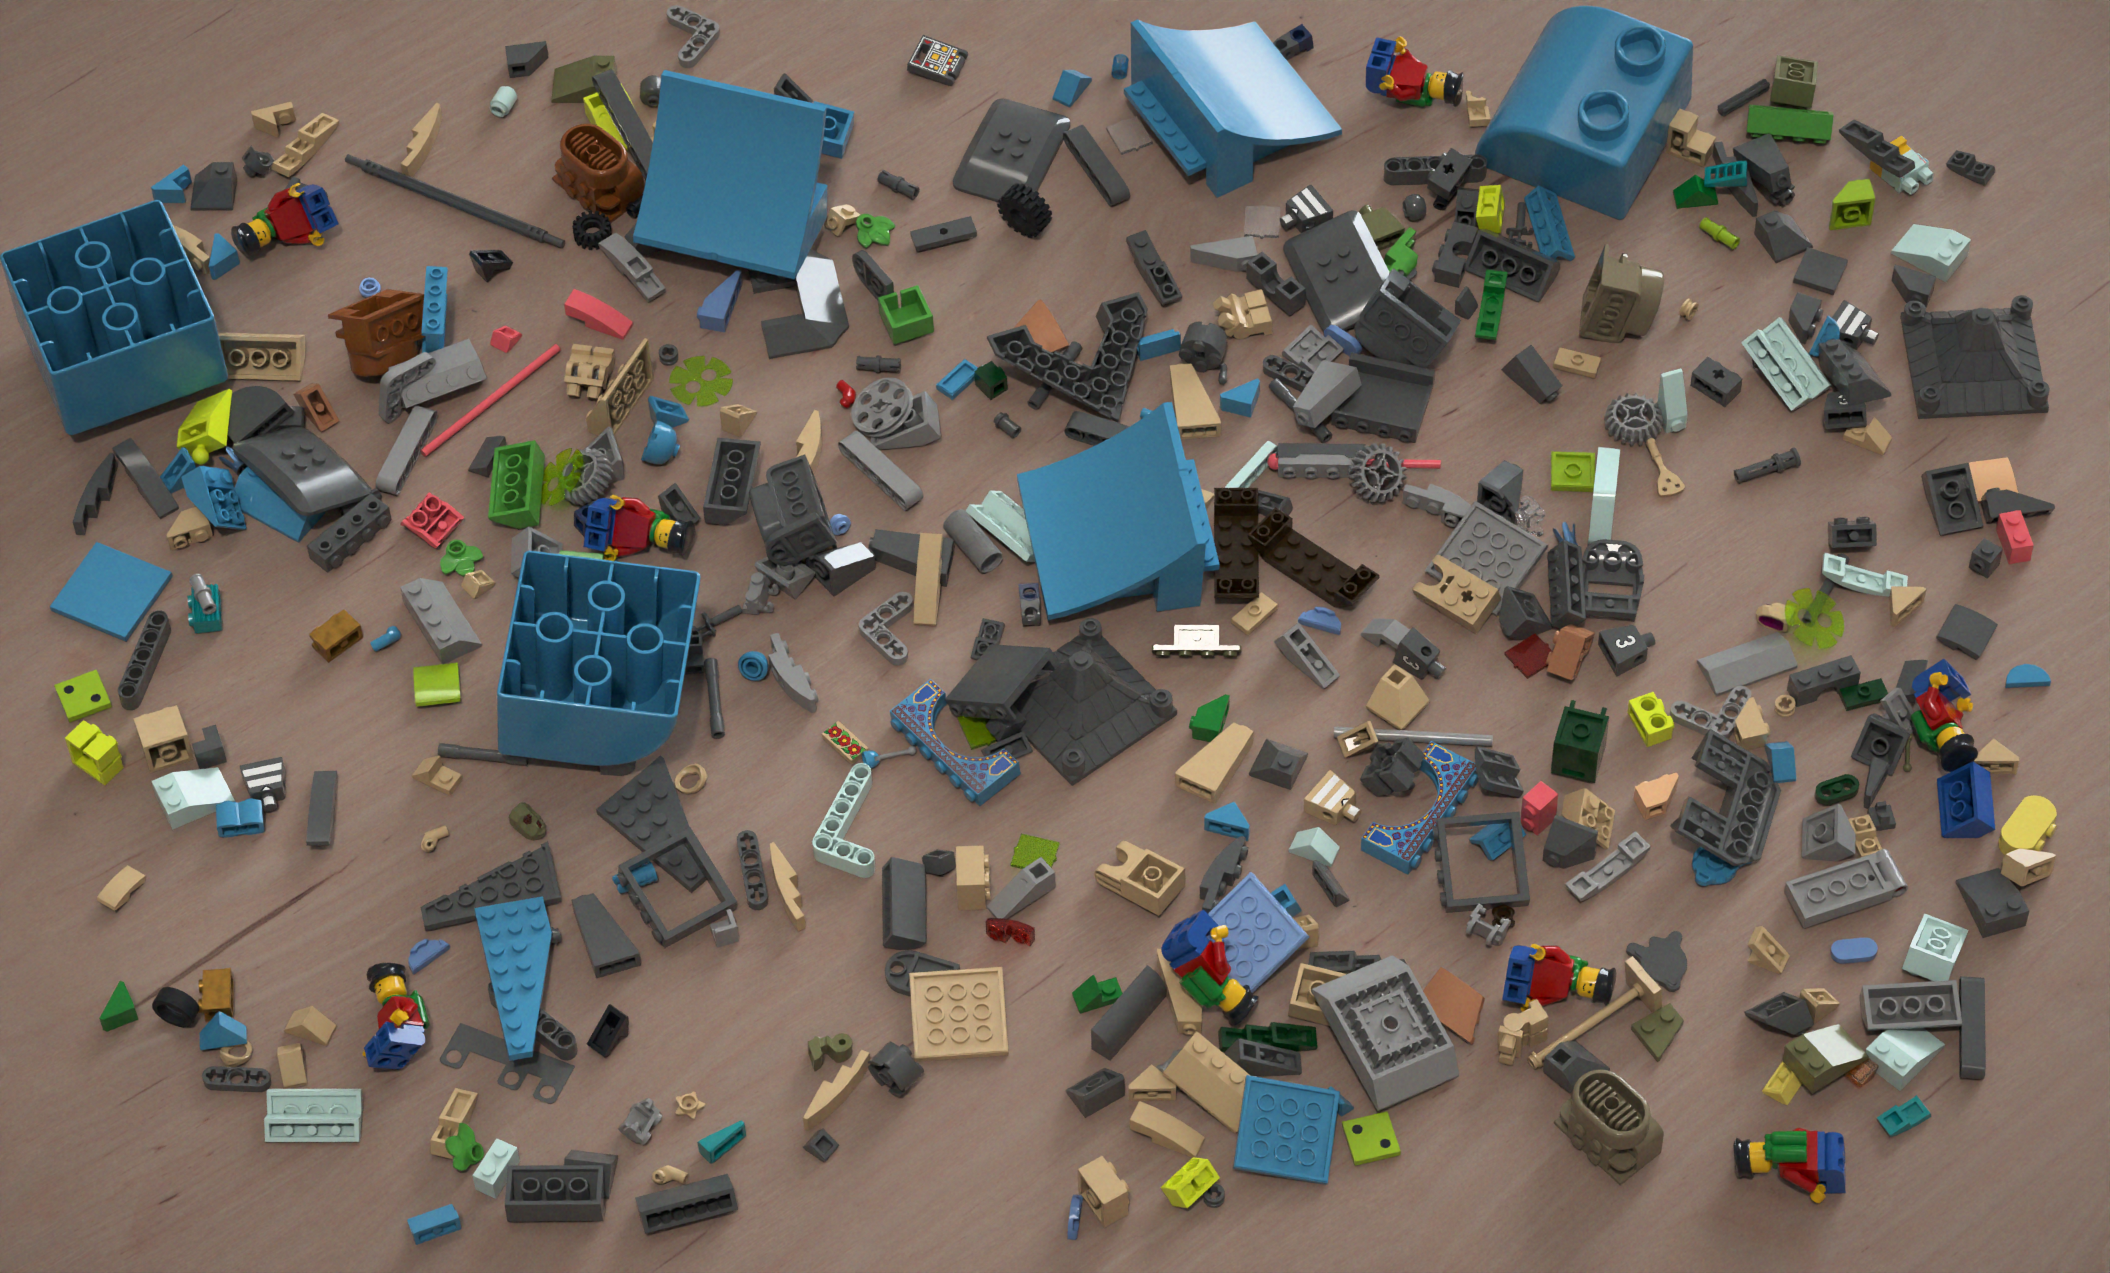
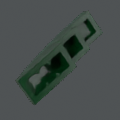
(1277, 1034)

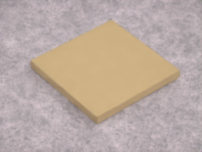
(958, 1014)

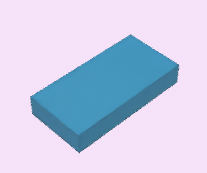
(957, 379)

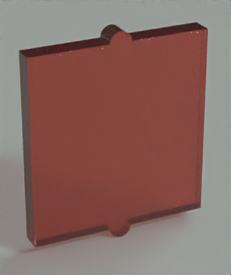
(1529, 655)

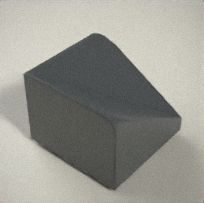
(939, 861)

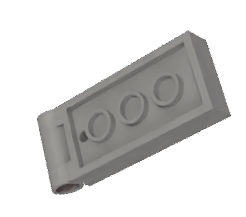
(1845, 888)

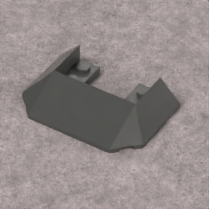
(821, 306)
(1747, 809)

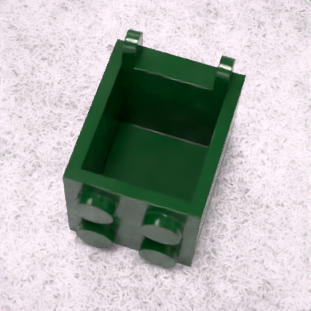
(1580, 743)

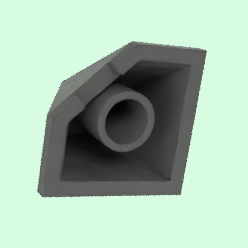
(1502, 490)
(841, 566)

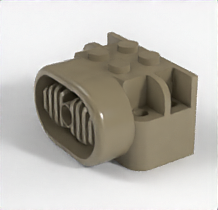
(1620, 299)
(1611, 1124)

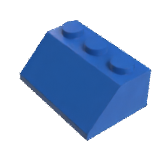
(1966, 802)

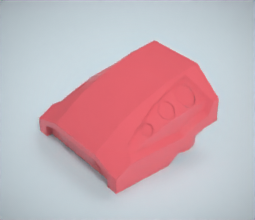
(433, 520)

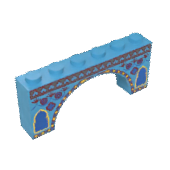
(976, 776)
(1405, 844)

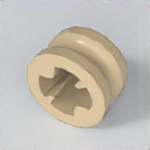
(1688, 309)
(1788, 700)

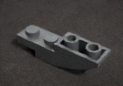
(1152, 268)
(1222, 873)

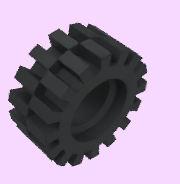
(591, 221)

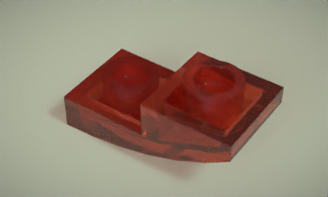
(1002, 929)

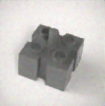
(1392, 767)

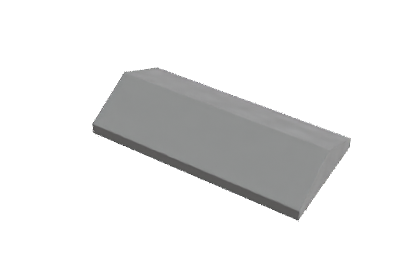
(1748, 663)

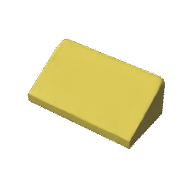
(1782, 1084)

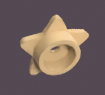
(689, 1099)

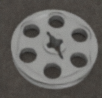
(882, 407)

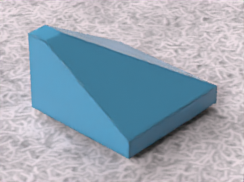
(1344, 1105)

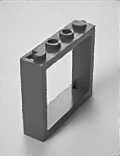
(708, 869)
(1520, 899)

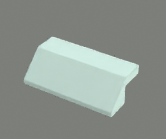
(1786, 364)
(1005, 521)
(313, 1115)

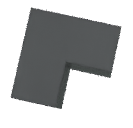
(695, 657)
(209, 751)

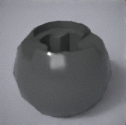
(1414, 207)

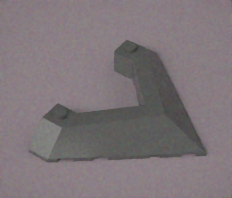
(1098, 385)

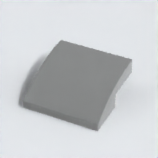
(1311, 349)

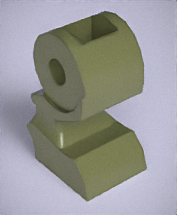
(837, 1048)

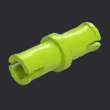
(1719, 233)

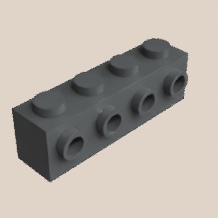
(349, 533)
(1566, 584)

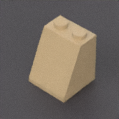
(163, 738)

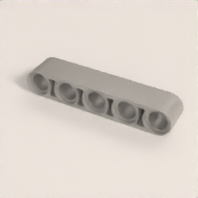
(406, 450)
(880, 470)

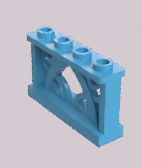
(434, 308)

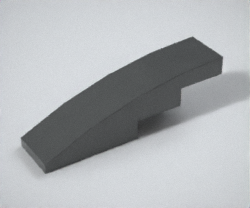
(1874, 147)
(1743, 194)
(145, 478)
(97, 490)
(321, 808)
(1342, 961)

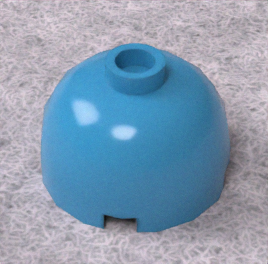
(660, 444)

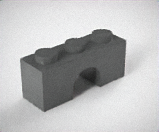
(1449, 267)
(1286, 294)
(1807, 684)

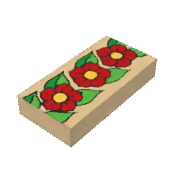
(844, 742)

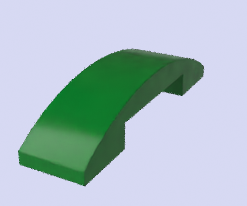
(1491, 304)

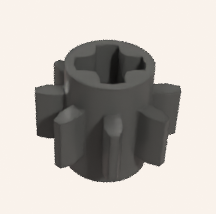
(1783, 196)

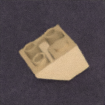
(1397, 698)
(1590, 811)

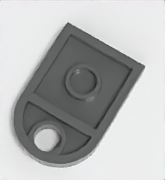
(872, 275)
(799, 540)
(913, 963)

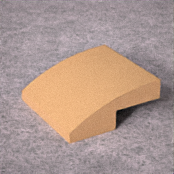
(1992, 474)

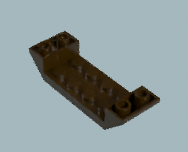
(1238, 559)
(1309, 563)

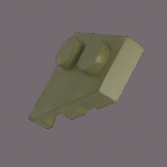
(1658, 1030)

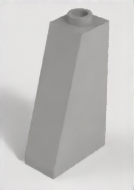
(1325, 392)

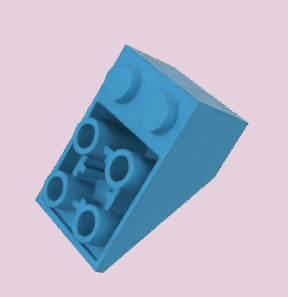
(215, 496)

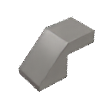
(1385, 630)

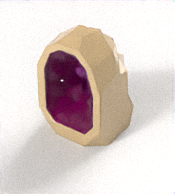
(1773, 617)

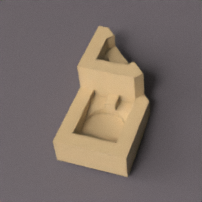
(1477, 110)

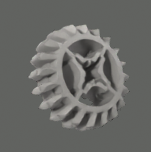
(1632, 414)
(593, 478)
(1372, 488)

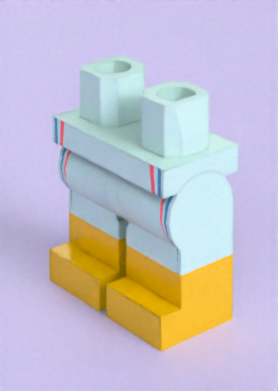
(1909, 181)

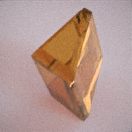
(1863, 1072)

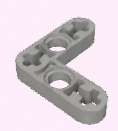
(699, 34)
(396, 378)
(880, 627)
(1714, 721)

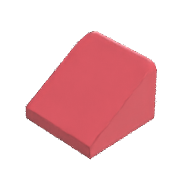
(505, 338)

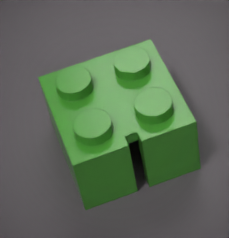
(910, 320)

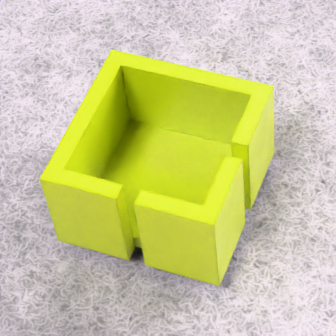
(94, 752)

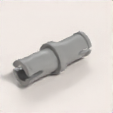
(202, 594)

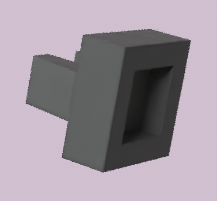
(1882, 816)

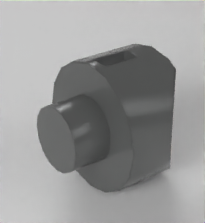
(256, 161)

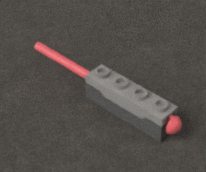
(1326, 460)

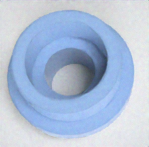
(369, 287)
(840, 524)

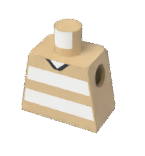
(1332, 800)

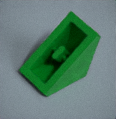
(1694, 194)
(118, 1010)

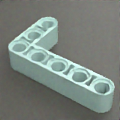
(1604, 494)
(840, 822)

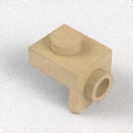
(840, 217)

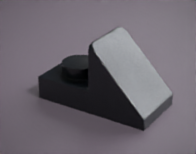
(489, 260)
(608, 1030)

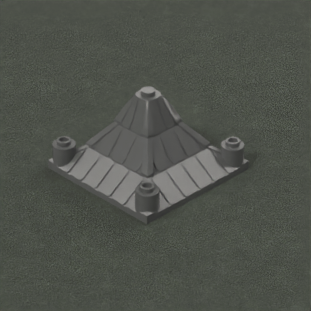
(1974, 361)
(1090, 705)

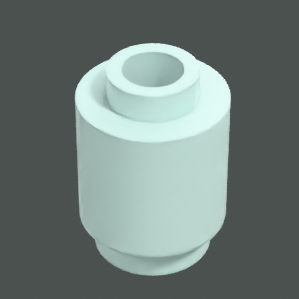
(503, 101)

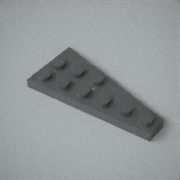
(513, 881)

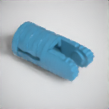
(643, 875)

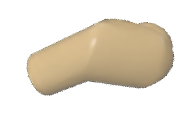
(431, 838)
(668, 1174)

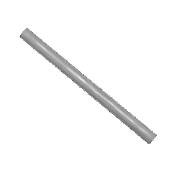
(1426, 737)

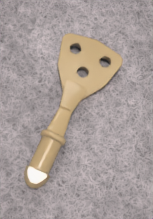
(1665, 474)

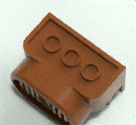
(597, 171)
(381, 330)

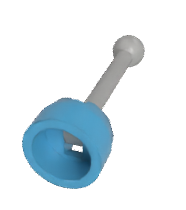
(872, 758)

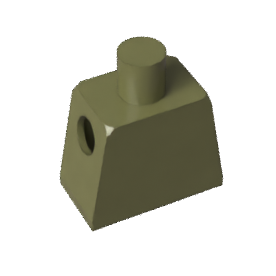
(1382, 226)

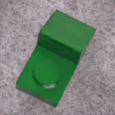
(1095, 995)

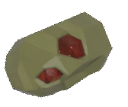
(527, 822)

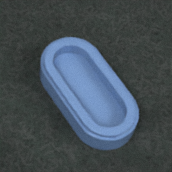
(1347, 341)
(1853, 950)

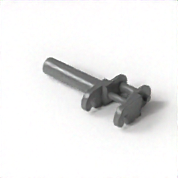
(1520, 228)
(710, 623)

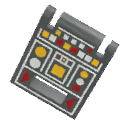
(941, 61)

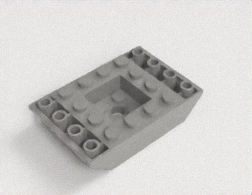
(1388, 1061)

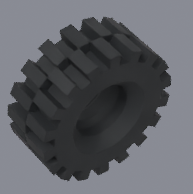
(1024, 210)

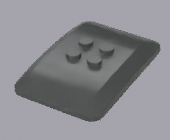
(1010, 148)
(1337, 268)
(302, 470)

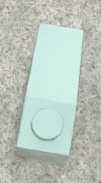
(1672, 401)

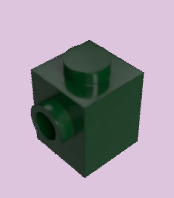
(991, 380)

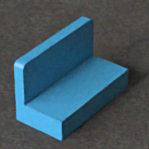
(1158, 344)
(1494, 839)
(434, 1224)

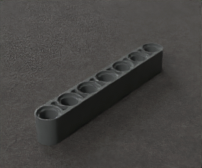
(624, 118)

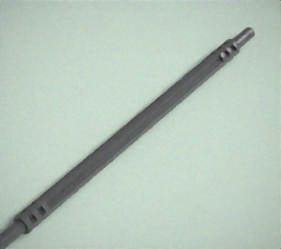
(455, 201)

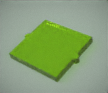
(976, 731)
(1032, 848)

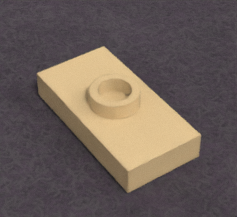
(1577, 362)
(1254, 613)

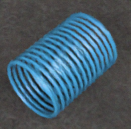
(1120, 66)

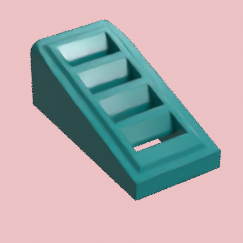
(1726, 181)
(720, 1142)

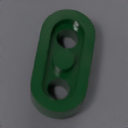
(1835, 789)

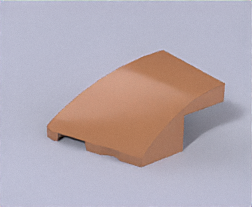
(1044, 328)
(1455, 1003)

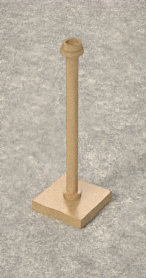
(1641, 986)

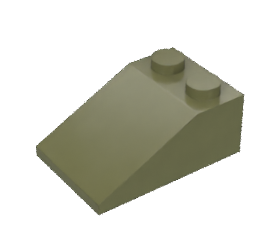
(574, 80)
(1794, 82)
(1822, 1056)

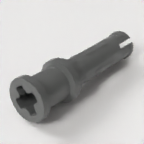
(1776, 460)

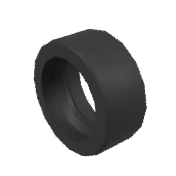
(175, 1007)

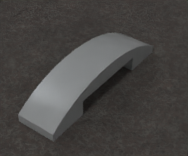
(1610, 869)

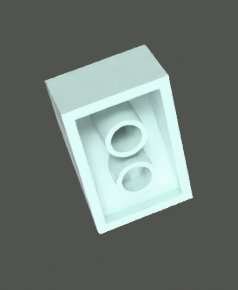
(1933, 250)
(190, 794)
(1934, 949)
(1903, 1054)

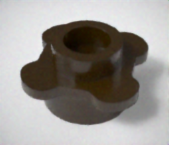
(1503, 911)

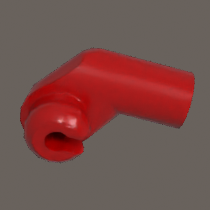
(848, 393)

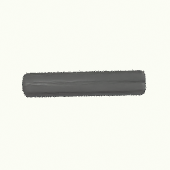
(1743, 97)

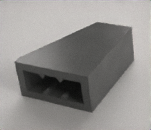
(1533, 375)

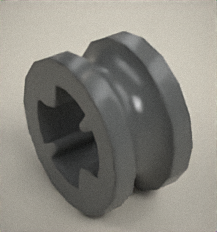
(666, 359)
(1214, 1203)

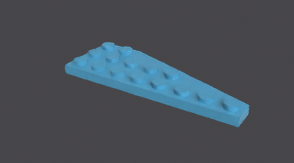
(516, 953)

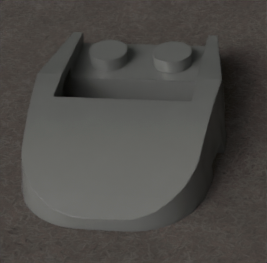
(1612, 564)

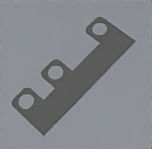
(551, 1070)

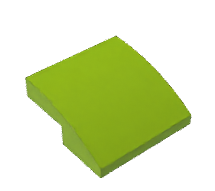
(436, 684)

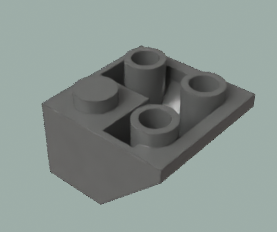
(1569, 1062)

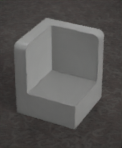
(725, 931)

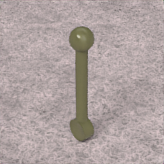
(1907, 766)

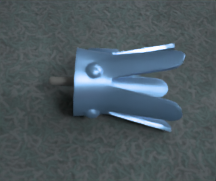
(238, 465)
(1568, 535)

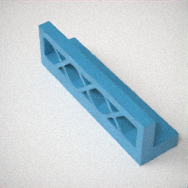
(1546, 225)

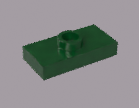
(1863, 694)

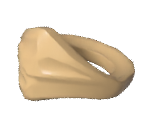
(691, 770)
(232, 1061)

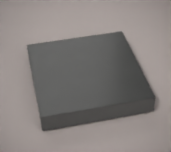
(1820, 271)

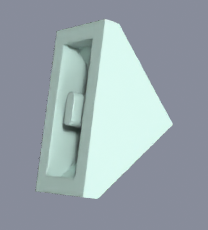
(1315, 845)

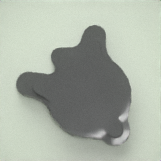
(1662, 959)

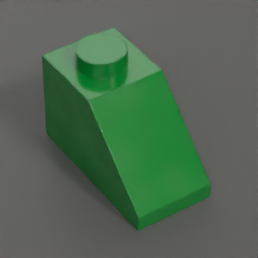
(1210, 719)

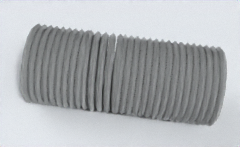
(972, 541)

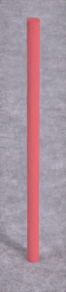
(490, 400)

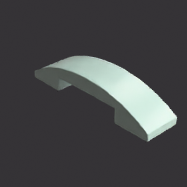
(1860, 579)

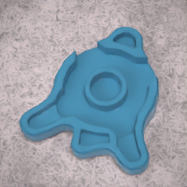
(1712, 869)

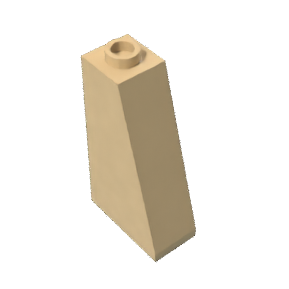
(1191, 404)
(1216, 763)
(1184, 1008)

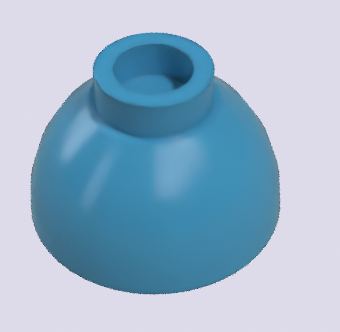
(753, 665)

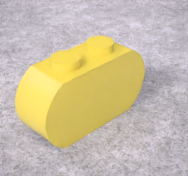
(2028, 825)

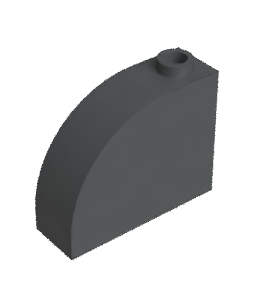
(256, 412)

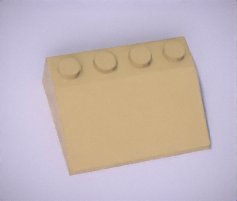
(622, 392)

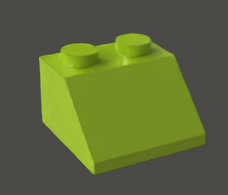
(1853, 206)

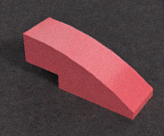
(597, 314)

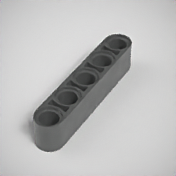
(1096, 165)
(1415, 169)
(1091, 429)
(144, 660)
(1972, 1032)
(552, 1041)

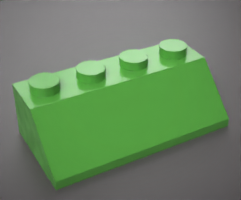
(1789, 122)
(517, 485)

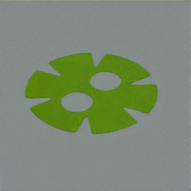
(706, 394)
(568, 482)
(1807, 631)

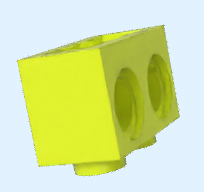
(1490, 208)
(1647, 721)
(1190, 1182)

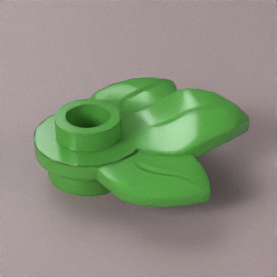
(876, 231)
(460, 561)
(464, 1148)

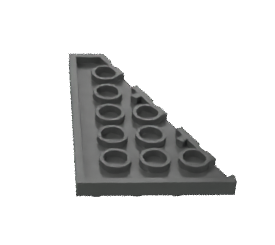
(650, 813)

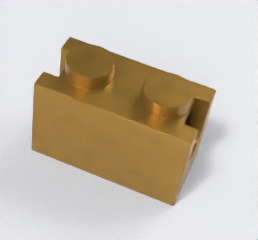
(336, 635)
(217, 993)

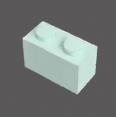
(492, 1172)

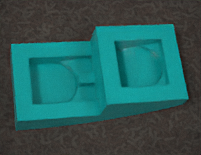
(1905, 1117)

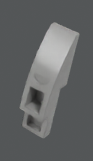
(632, 265)
(1437, 501)
(791, 677)

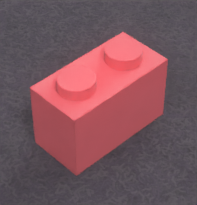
(2014, 537)
(1539, 808)

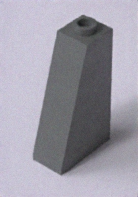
(1764, 162)
(901, 552)
(604, 940)

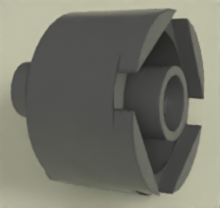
(1203, 346)
(895, 1068)

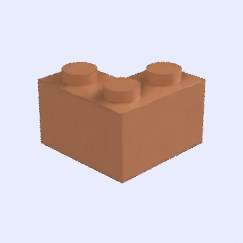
(1570, 647)

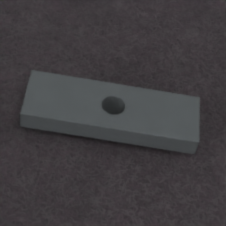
(943, 233)

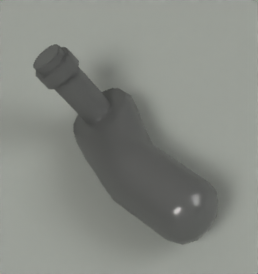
(1223, 373)

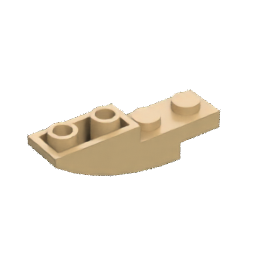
(194, 250)

